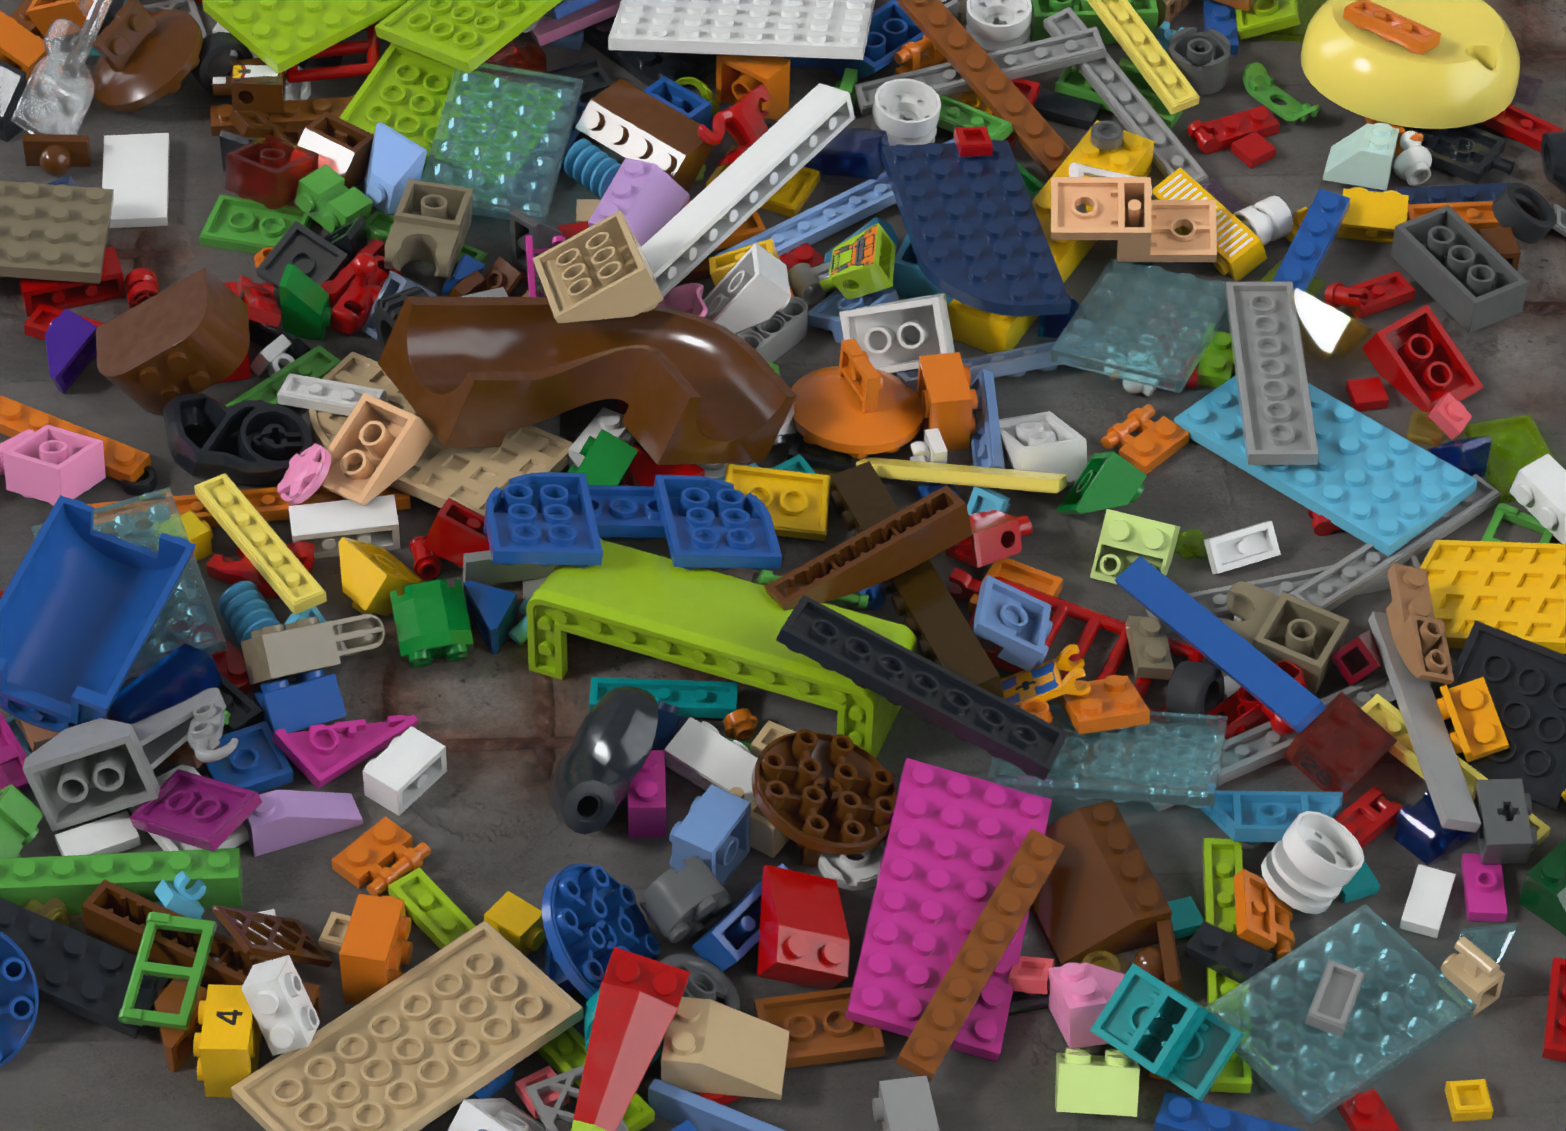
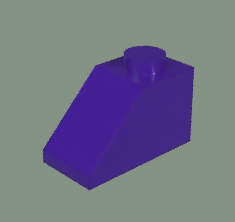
(69, 348)

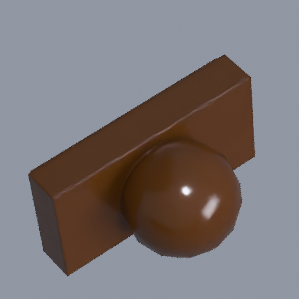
(57, 152)
(1163, 961)

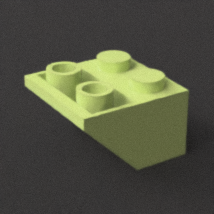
(1128, 537)
(1096, 1083)

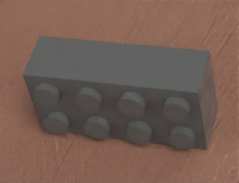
(1459, 269)

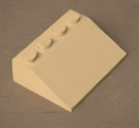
(598, 274)

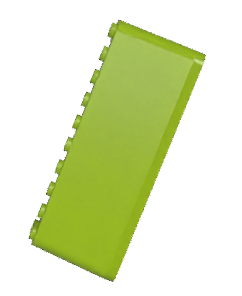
(701, 624)

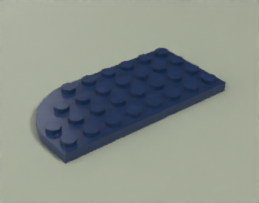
(975, 228)

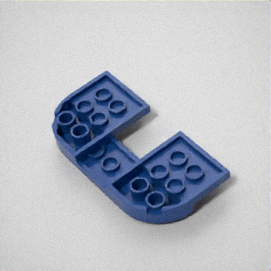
(562, 518)

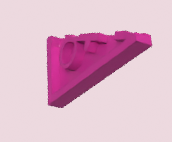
(334, 749)

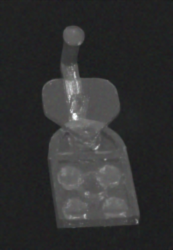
(63, 80)

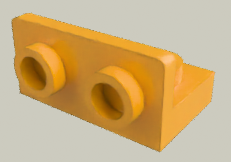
(1474, 719)

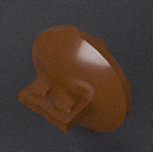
(144, 56)
(824, 794)

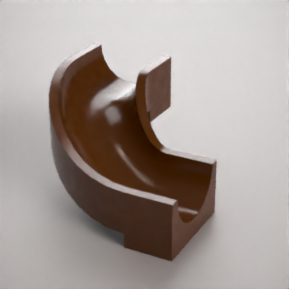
(508, 364)

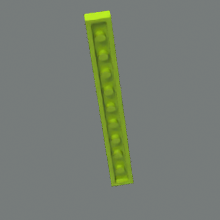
(444, 924)

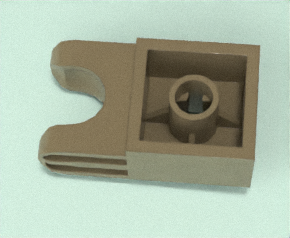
(429, 226)
(1287, 629)
(308, 645)

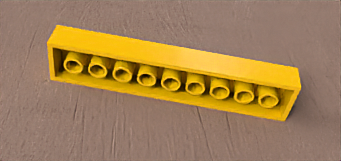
(1002, 332)

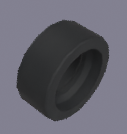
(213, 45)
(1524, 212)

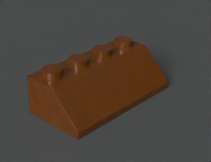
(646, 131)

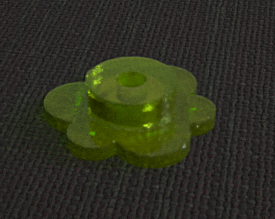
(1191, 544)

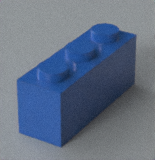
(734, 932)

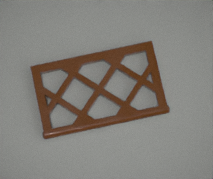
(266, 947)

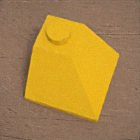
(371, 575)

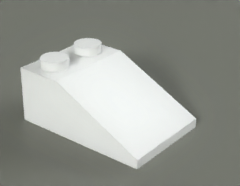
(749, 291)
(900, 331)
(1043, 445)

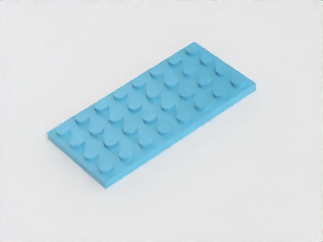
(1364, 475)

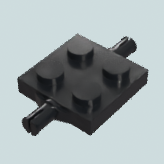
(1466, 151)

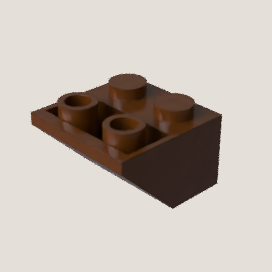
(339, 146)

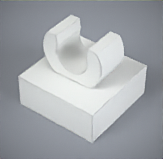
(272, 356)
(931, 449)

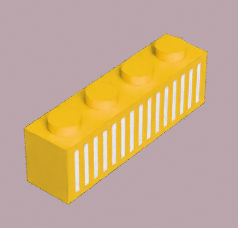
(1237, 246)

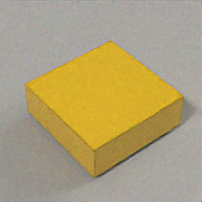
(1468, 1100)

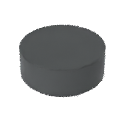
(1106, 135)

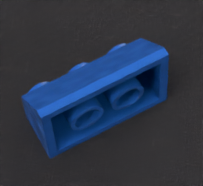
(887, 33)

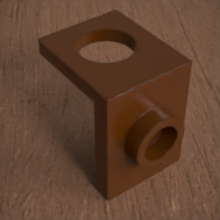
(502, 275)

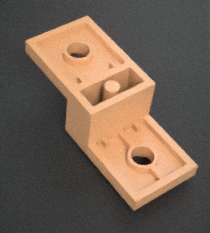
(1128, 215)

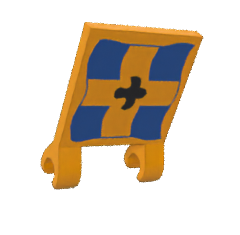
(1045, 681)

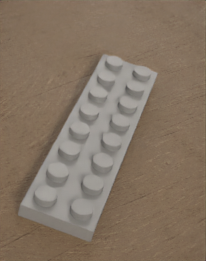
(1271, 374)

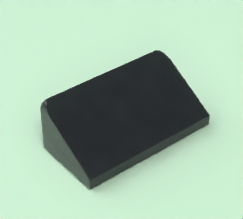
(265, 334)

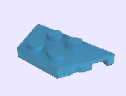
(1267, 815)

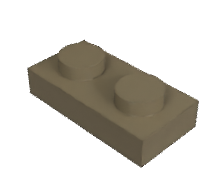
(1149, 647)

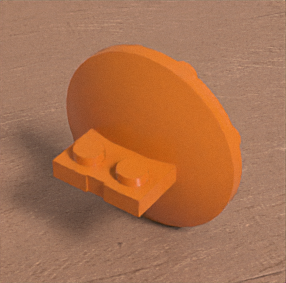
(856, 407)

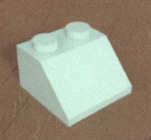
(1364, 157)

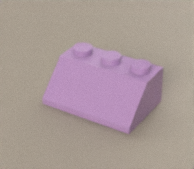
(644, 196)

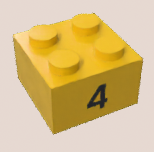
(228, 1040)

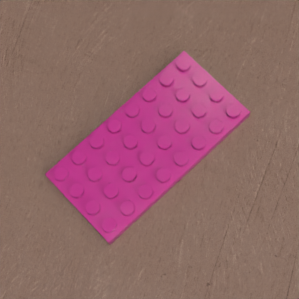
(934, 879)

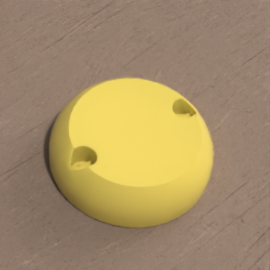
(1450, 86)

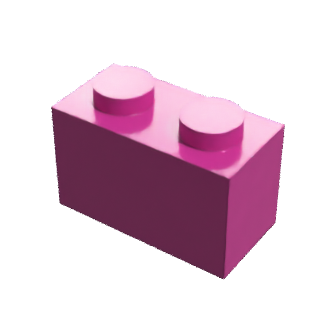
(648, 798)

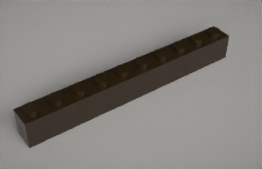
(918, 592)

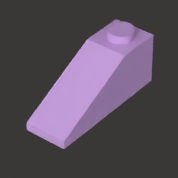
(298, 817)

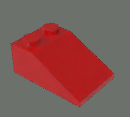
(1421, 360)
(802, 930)

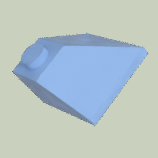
(390, 166)

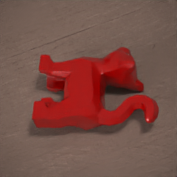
(742, 121)
(233, 572)

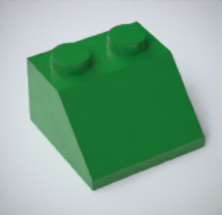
(1103, 484)

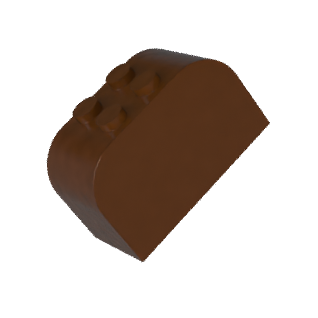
(175, 341)

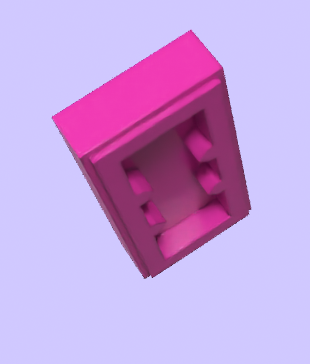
(1483, 890)

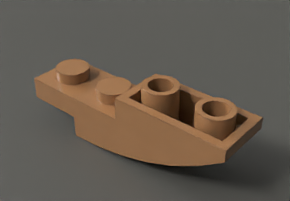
(1415, 630)

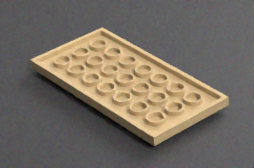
(415, 1043)

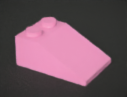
(1078, 998)

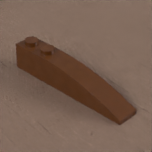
(878, 551)
(120, 921)

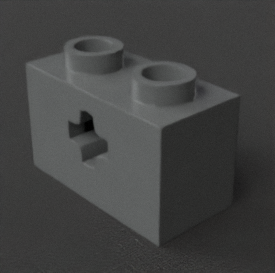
(1505, 826)

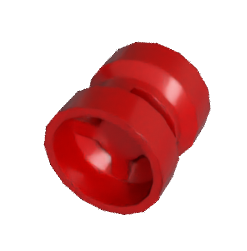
(140, 286)

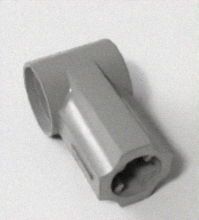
(805, 282)

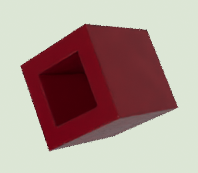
(1358, 658)

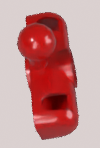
(360, 293)
(1247, 712)

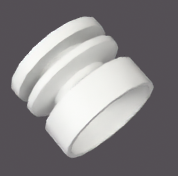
(999, 23)
(906, 112)
(1312, 862)

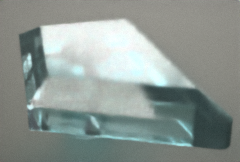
(1491, 939)

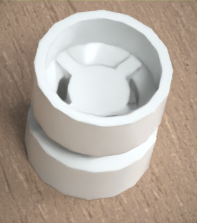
(1267, 219)

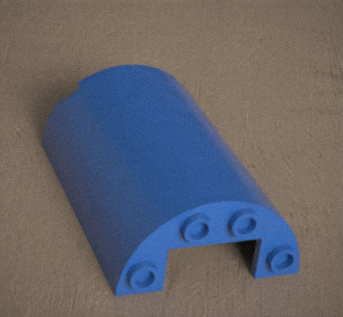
(80, 617)

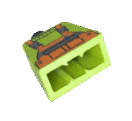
(861, 264)

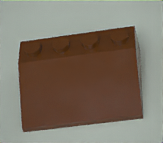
(1099, 888)

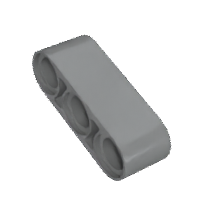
(779, 332)

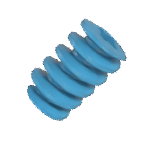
(590, 167)
(245, 610)

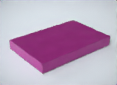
(196, 810)

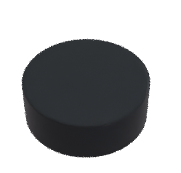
(144, 484)

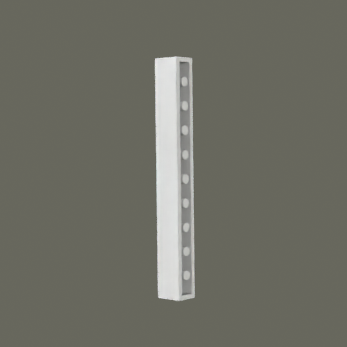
(747, 184)

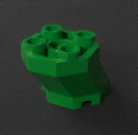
(432, 622)

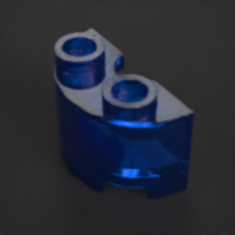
(1422, 832)

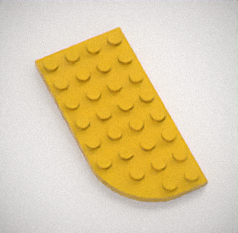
(1500, 585)

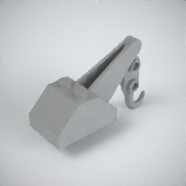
(111, 763)

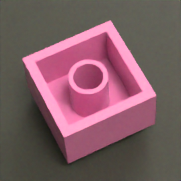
(54, 464)

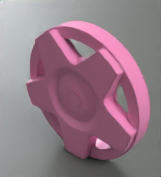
(304, 474)

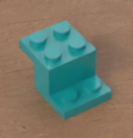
(1167, 1032)

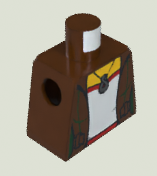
(253, 86)

